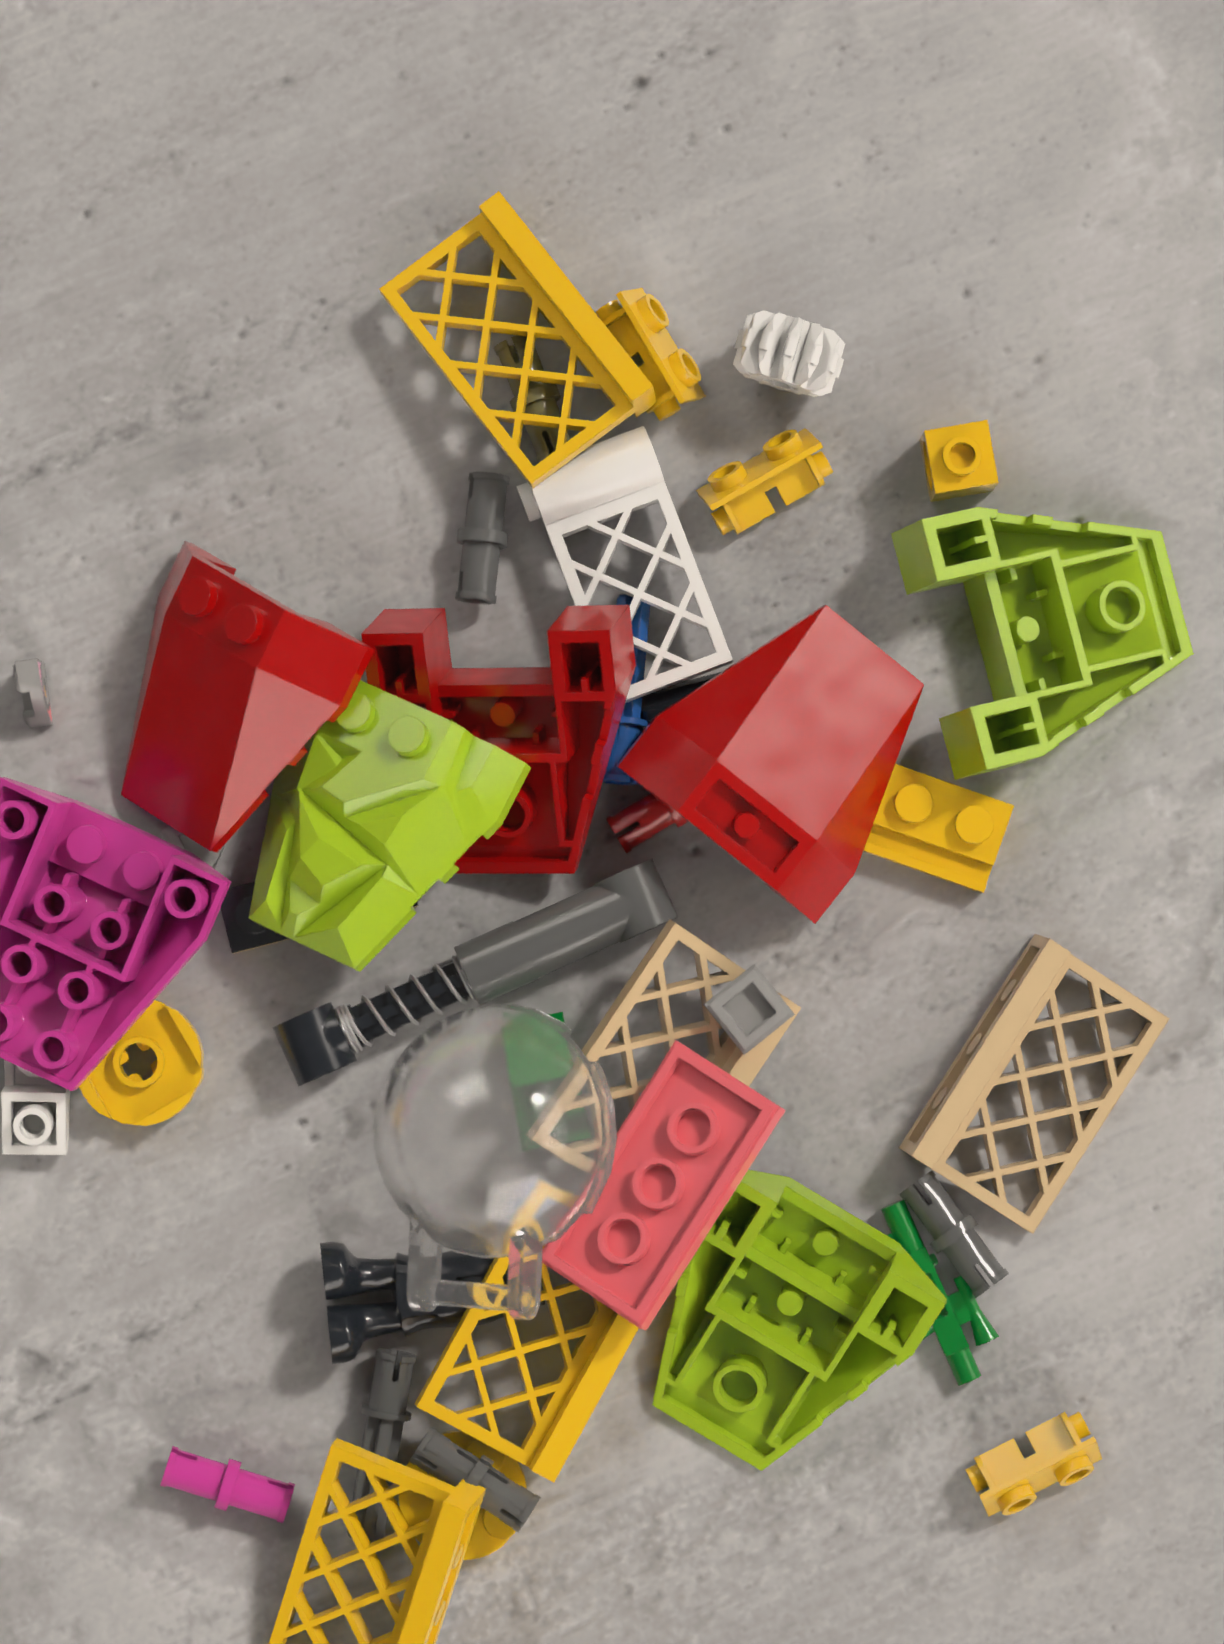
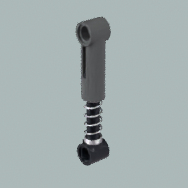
(482, 969)

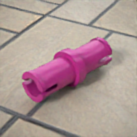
(227, 1484)

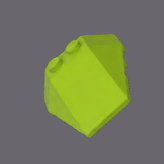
(786, 1319)

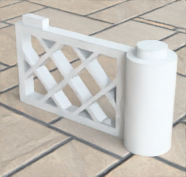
(611, 483)

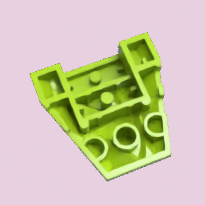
(375, 823)

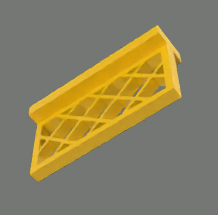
(561, 306)
(570, 1396)
(433, 1562)

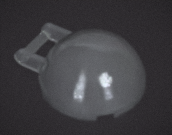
(492, 1149)

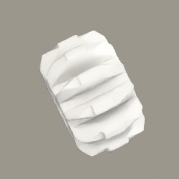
(789, 353)

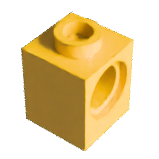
(958, 460)

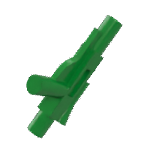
(960, 1305)

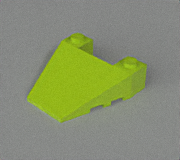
(1061, 621)

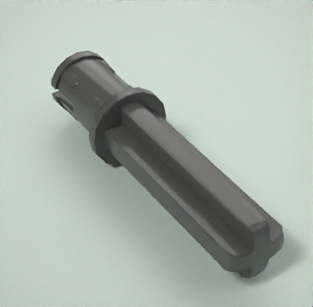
(383, 1427)

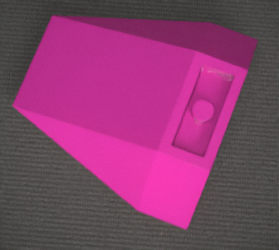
(88, 928)

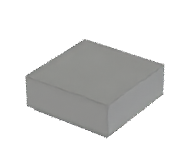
(749, 1009)

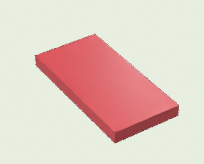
(667, 1184)

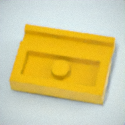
(939, 828)

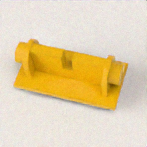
(643, 331)
(742, 487)
(1057, 1458)

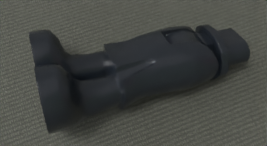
(355, 1323)

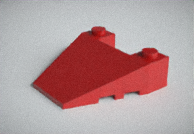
(548, 717)

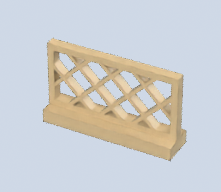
(722, 1050)
(988, 1053)

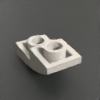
(33, 1114)

